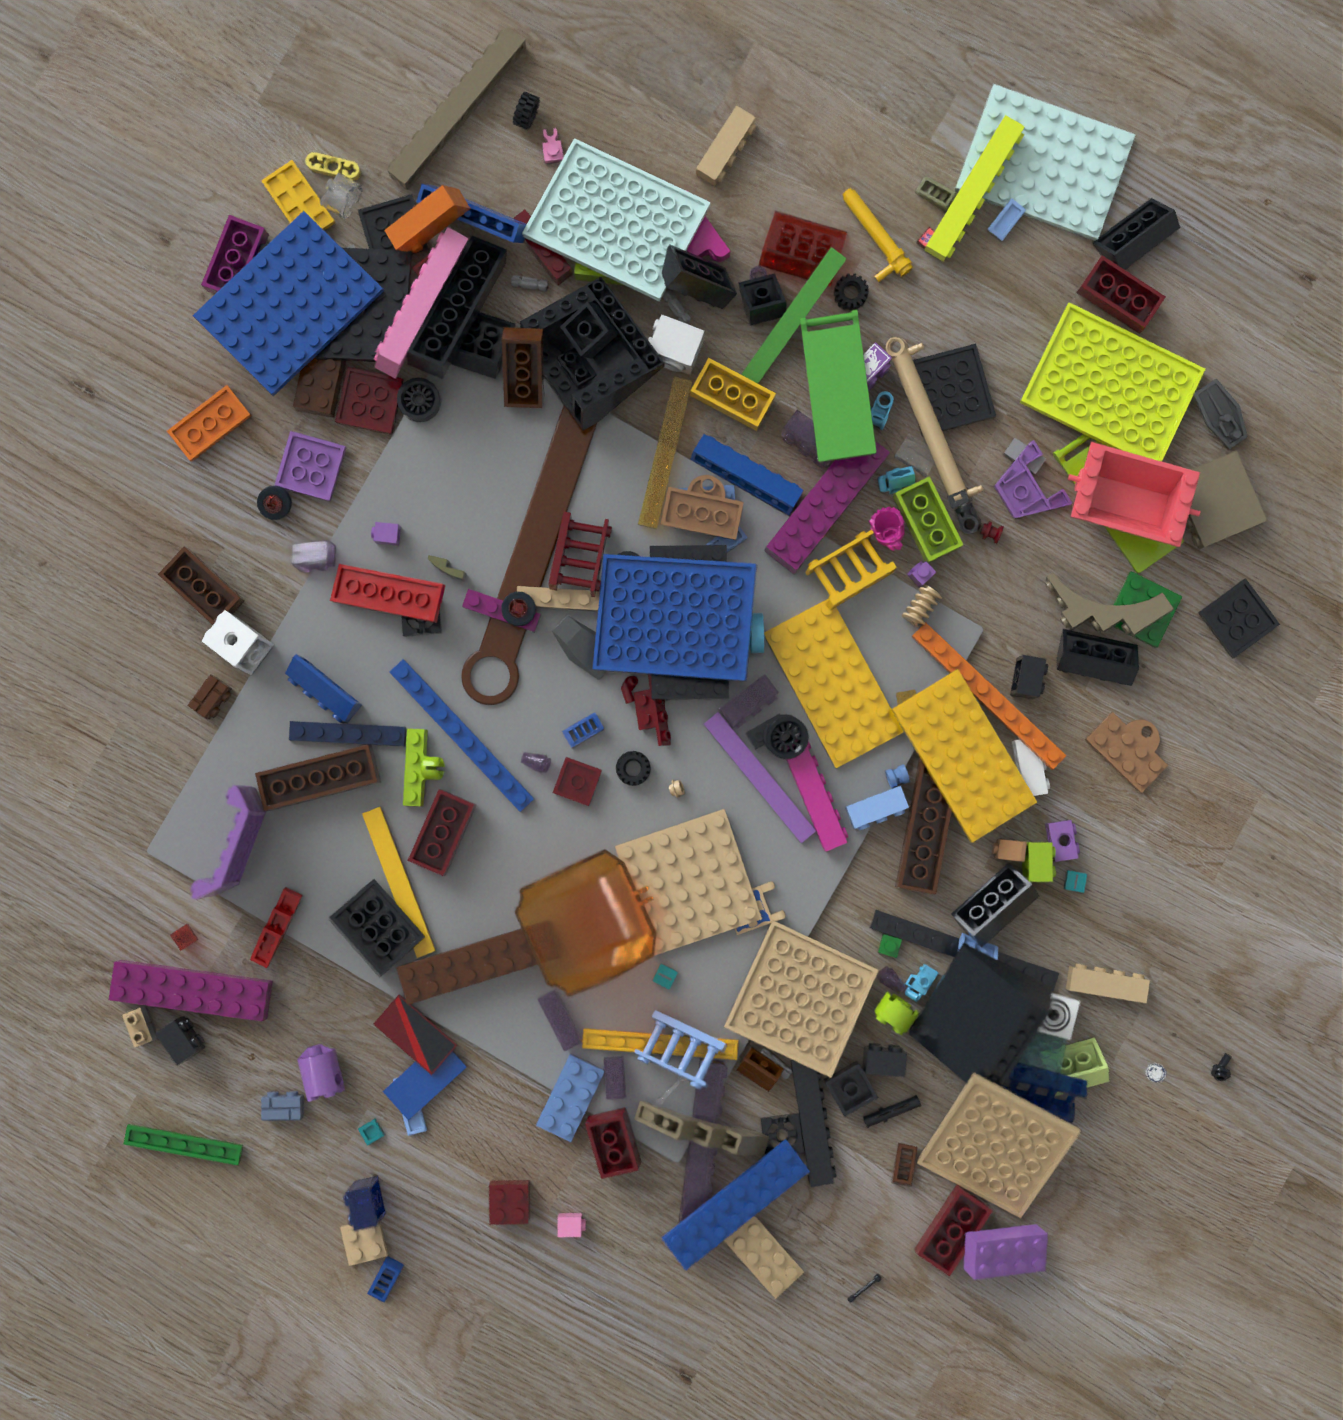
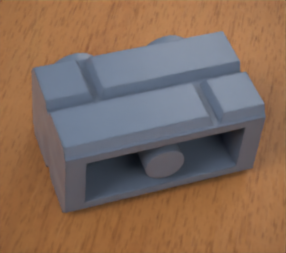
(282, 1107)

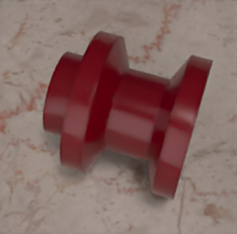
(992, 532)

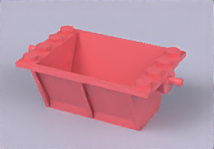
(1134, 494)

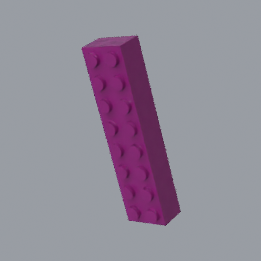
(823, 508)
(190, 990)

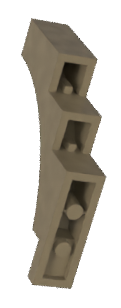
(702, 1132)

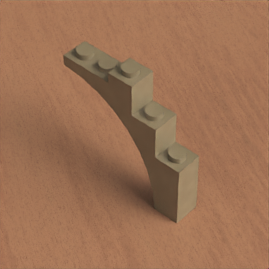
(1079, 610)

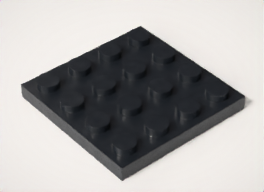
(956, 387)

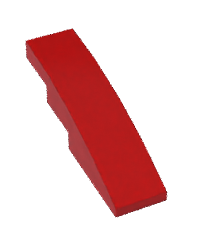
(276, 927)

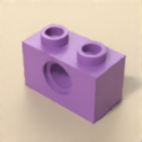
(1055, 831)

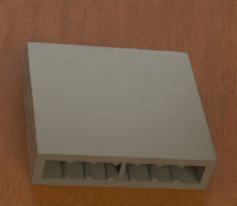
(1225, 502)

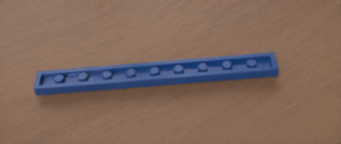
(461, 735)

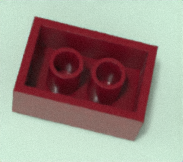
(613, 1143)

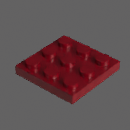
(368, 400)

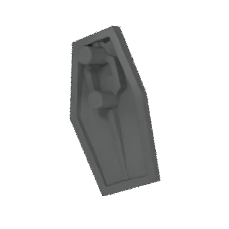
(1221, 413)
(578, 644)

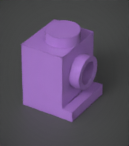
(921, 573)

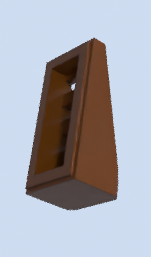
(911, 1166)

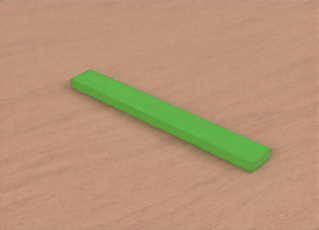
(791, 319)

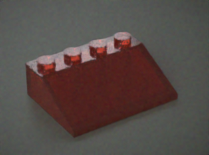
(798, 245)

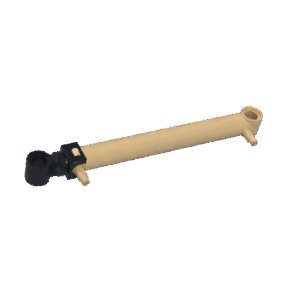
(957, 492)

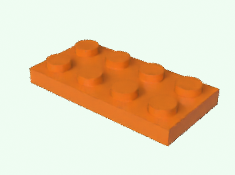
(209, 423)

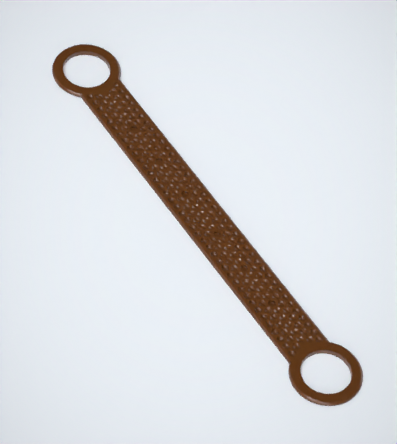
(534, 546)

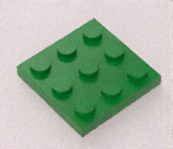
(1139, 589)

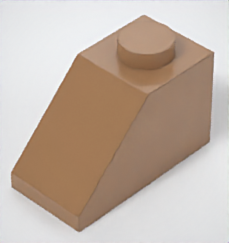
(1009, 850)

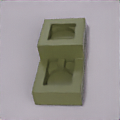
(442, 564)

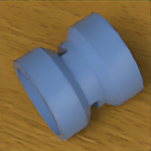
(897, 776)

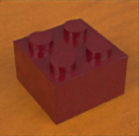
(509, 1202)

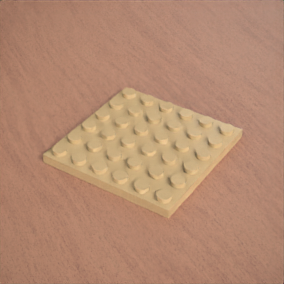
(693, 879)
(801, 998)
(998, 1145)

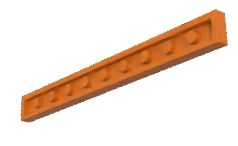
(990, 696)

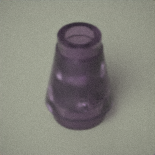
(536, 761)
(889, 978)

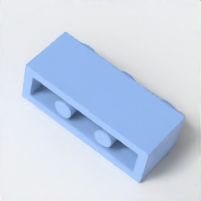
(877, 808)

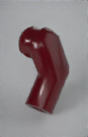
(627, 688)

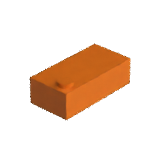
(427, 219)

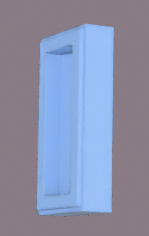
(1006, 219)

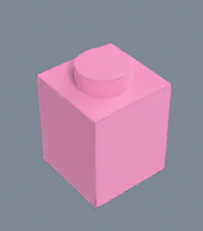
(571, 1225)

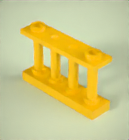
(851, 588)

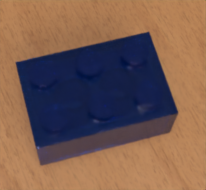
(365, 1203)

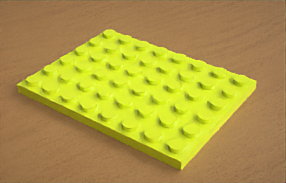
(1112, 384)

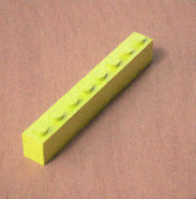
(974, 188)

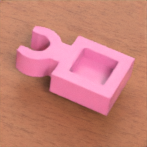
(552, 148)

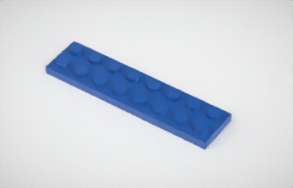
(735, 1204)

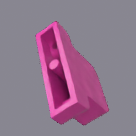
(708, 243)

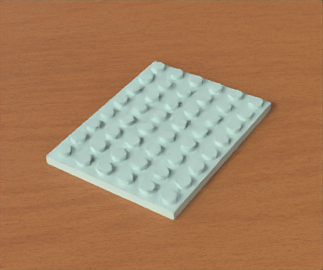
(1061, 167)
(614, 218)

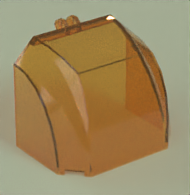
(586, 923)

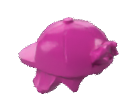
(888, 527)

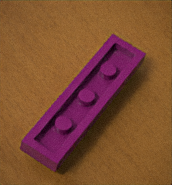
(491, 607)

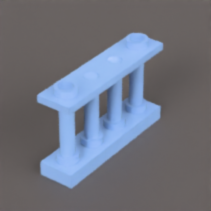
(696, 1038)

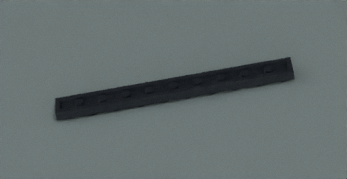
(949, 944)

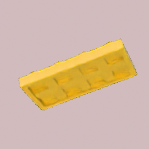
(295, 195)

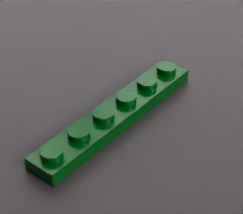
(183, 1144)

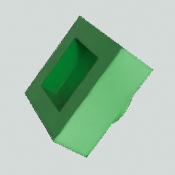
(889, 945)

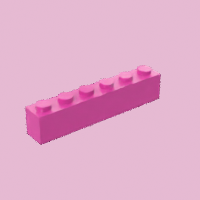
(817, 799)

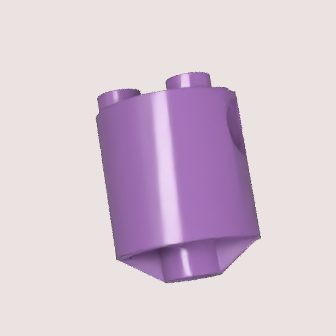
(320, 1072)

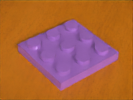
(310, 466)

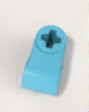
(879, 412)

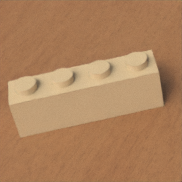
(725, 146)
(1107, 984)

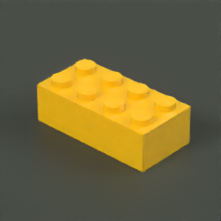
(732, 394)

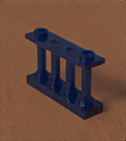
(1049, 1080)

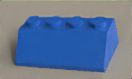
(322, 688)

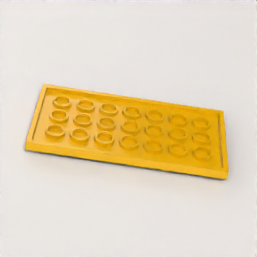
(833, 683)
(964, 755)

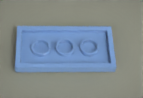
(570, 1097)

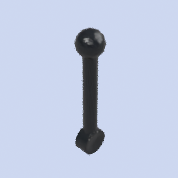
(877, 1278)

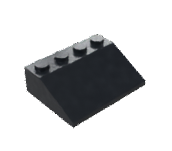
(483, 346)
(376, 928)

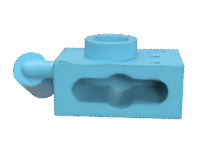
(896, 479)
(921, 982)

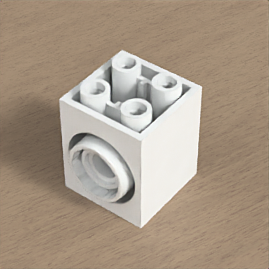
(677, 343)
(237, 642)
(1063, 1017)

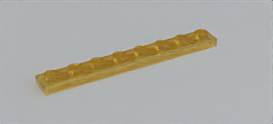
(665, 452)

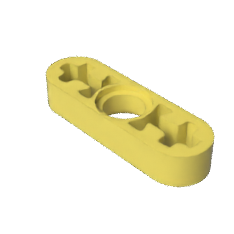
(318, 168)

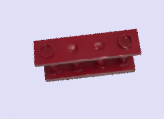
(564, 542)

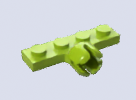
(418, 767)

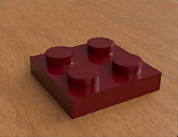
(577, 781)

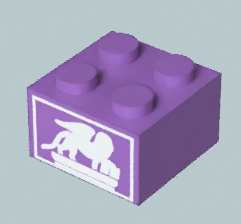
(876, 364)

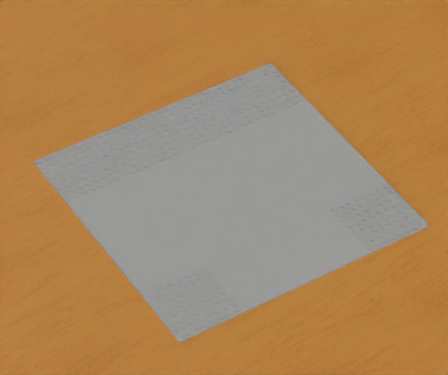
(463, 497)

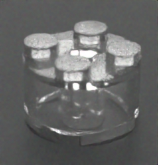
(341, 195)

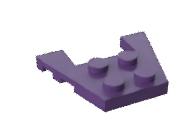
(1021, 491)

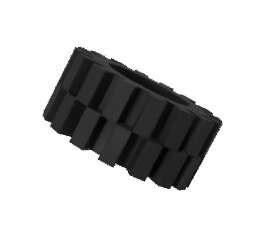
(526, 110)
(851, 281)
(621, 768)

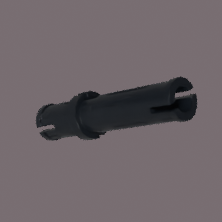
(870, 1119)

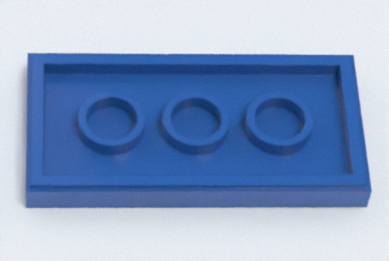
(417, 1087)

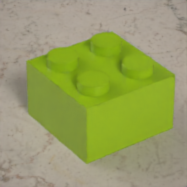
(1039, 862)

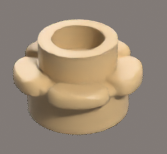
(676, 788)

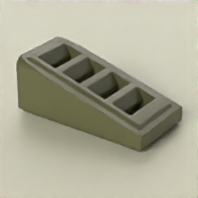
(940, 189)

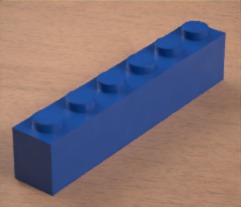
(485, 218)
(746, 474)

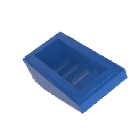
(579, 724)
(391, 1267)

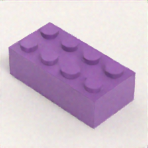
(1005, 1251)

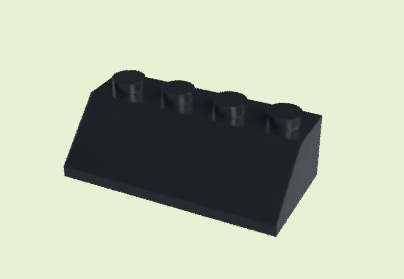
(1138, 233)
(697, 278)
(1098, 657)

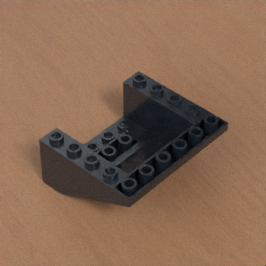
(597, 384)
(982, 1016)

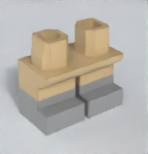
(138, 1029)

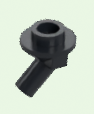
(1221, 1070)

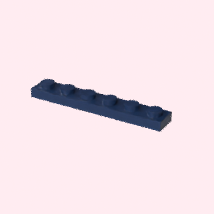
(347, 733)

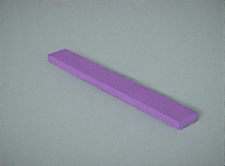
(759, 777)

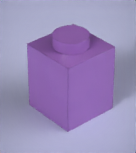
(386, 533)

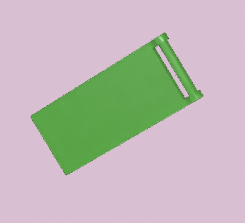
(838, 388)

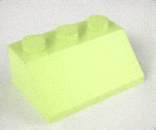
(1085, 1062)

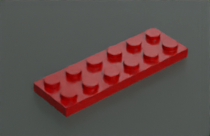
(387, 593)

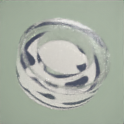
(1156, 1072)

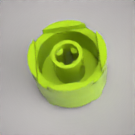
(896, 1013)

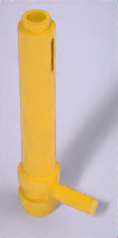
(894, 254)

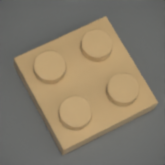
(363, 1244)

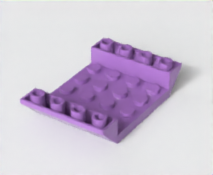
(240, 843)

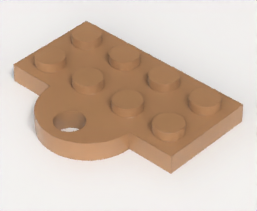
(702, 509)
(1129, 750)

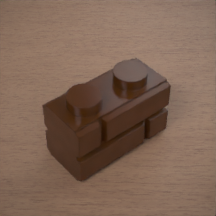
(210, 697)
(760, 1069)

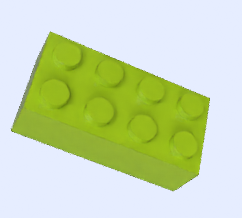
(927, 520)

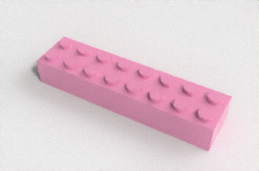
(416, 306)

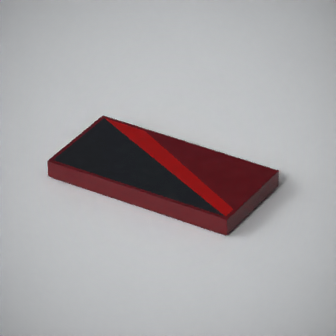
(415, 1034)

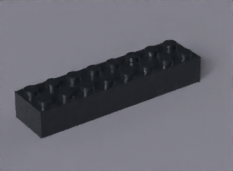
(456, 307)

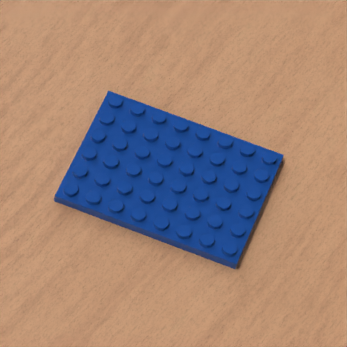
(288, 303)
(675, 617)

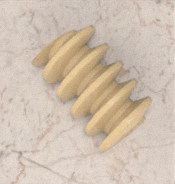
(921, 606)

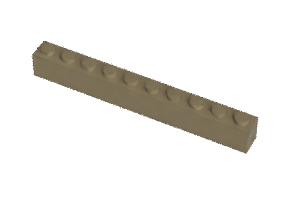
(456, 108)

